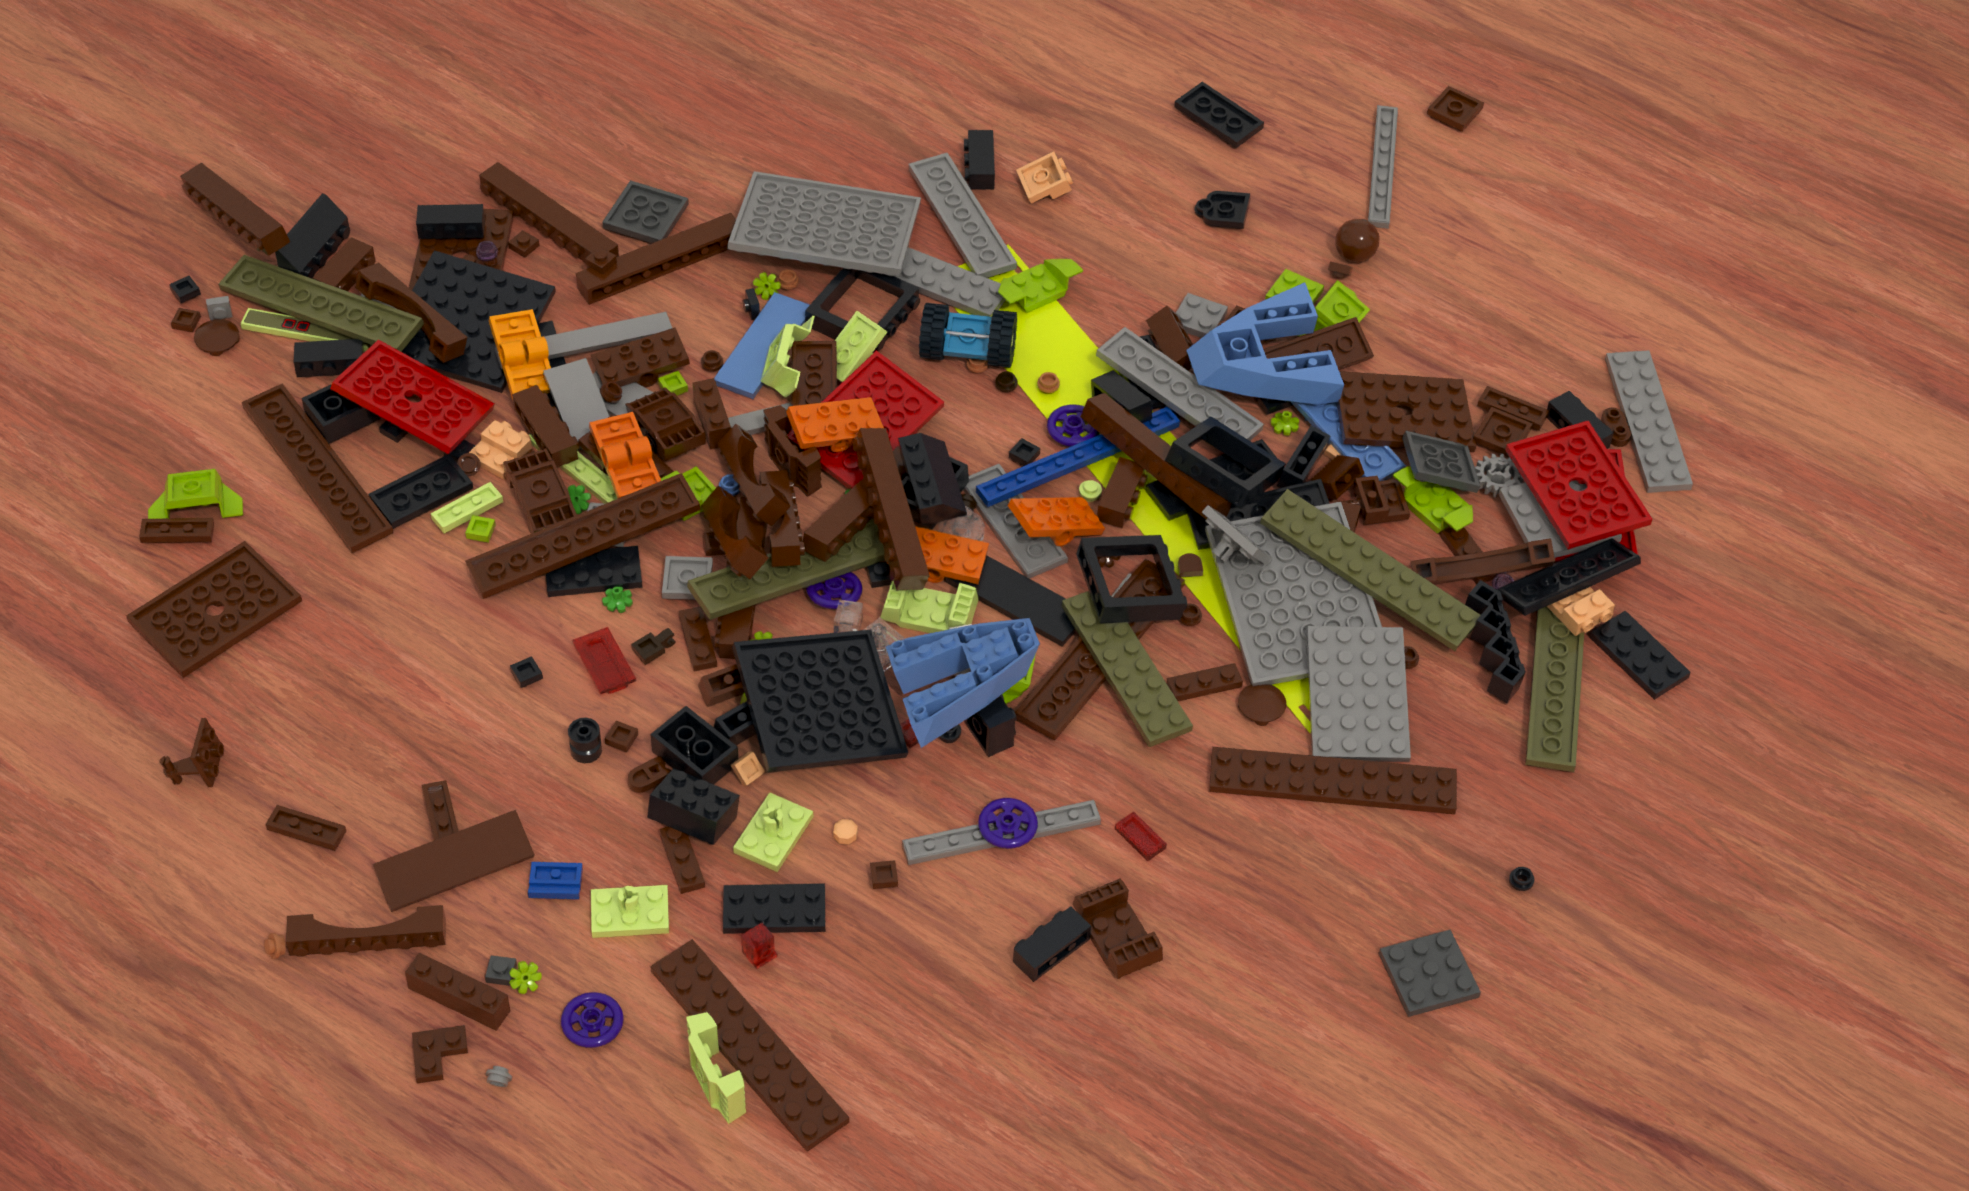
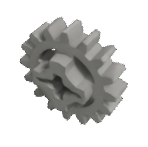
(1498, 474)

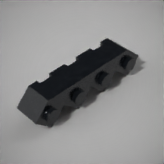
(1500, 648)

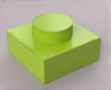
(674, 383)
(480, 528)

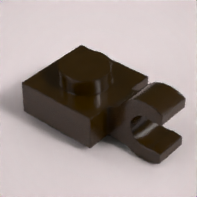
(652, 647)

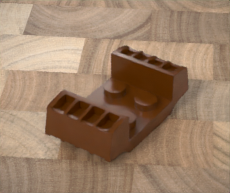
(668, 423)
(801, 466)
(539, 489)
(1117, 929)

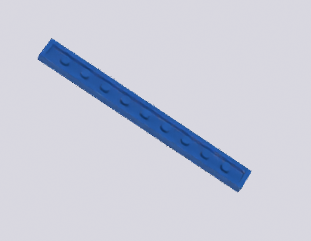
(1064, 462)

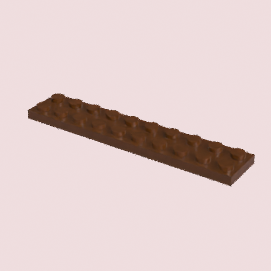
(317, 468)
(582, 535)
(1077, 674)
(1333, 780)
(752, 1046)

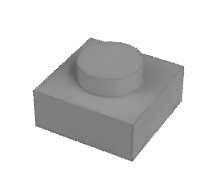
(219, 308)

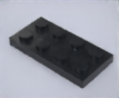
(1219, 114)
(421, 491)
(597, 573)
(1639, 655)
(777, 906)

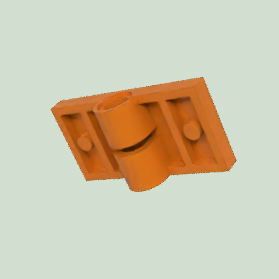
(832, 422)
(624, 453)
(1056, 518)
(952, 556)

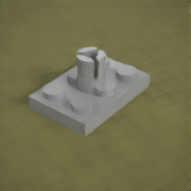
(1233, 539)

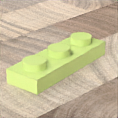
(463, 508)

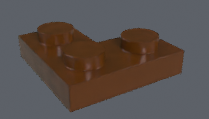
(432, 1046)

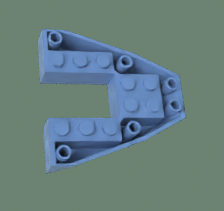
(1235, 361)
(994, 652)

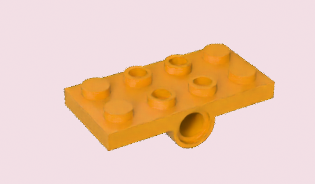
(521, 350)

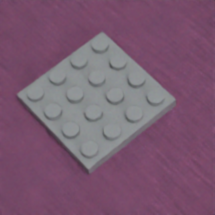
(1532, 520)

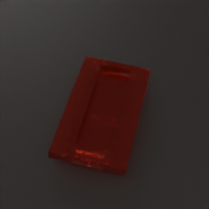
(604, 661)

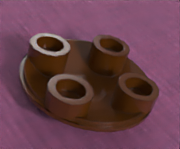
(216, 336)
(1262, 703)

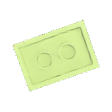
(856, 344)
(773, 832)
(629, 911)

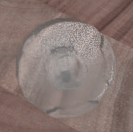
(967, 526)

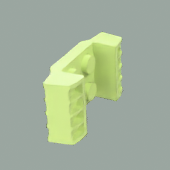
(930, 609)
(721, 1092)

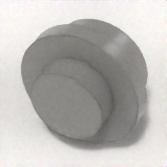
(498, 1076)

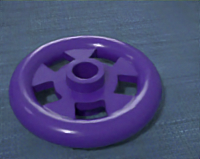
(1072, 425)
(835, 588)
(996, 836)
(589, 1001)

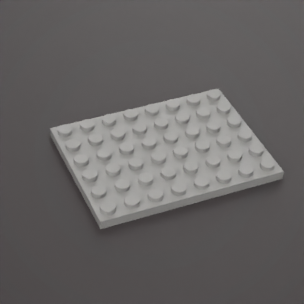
(825, 223)
(1281, 598)

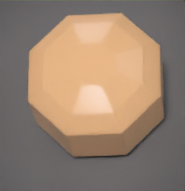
(845, 831)

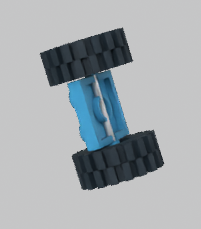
(967, 335)

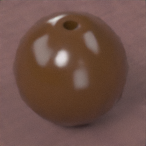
(1357, 240)

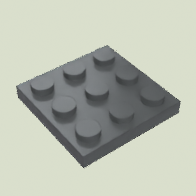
(645, 212)
(1441, 462)
(1429, 973)

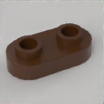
(1616, 421)

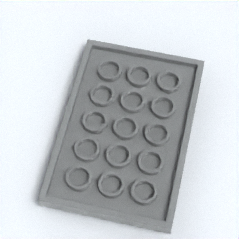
(1358, 693)

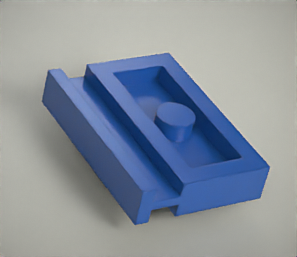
(555, 880)

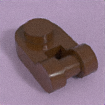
(641, 778)

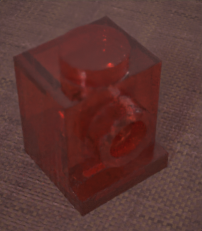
(758, 945)

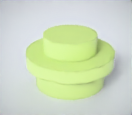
(1090, 490)

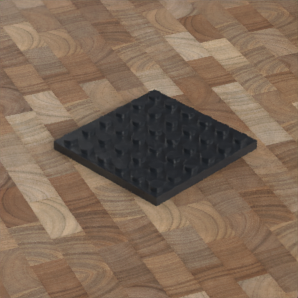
(467, 297)
(819, 700)

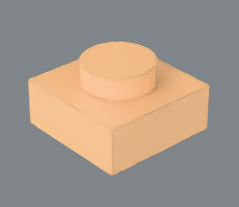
(747, 768)

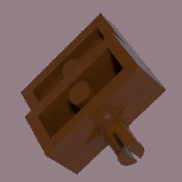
(1380, 500)

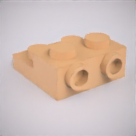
(1045, 178)
(500, 444)
(1583, 610)

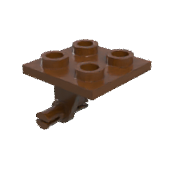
(203, 759)

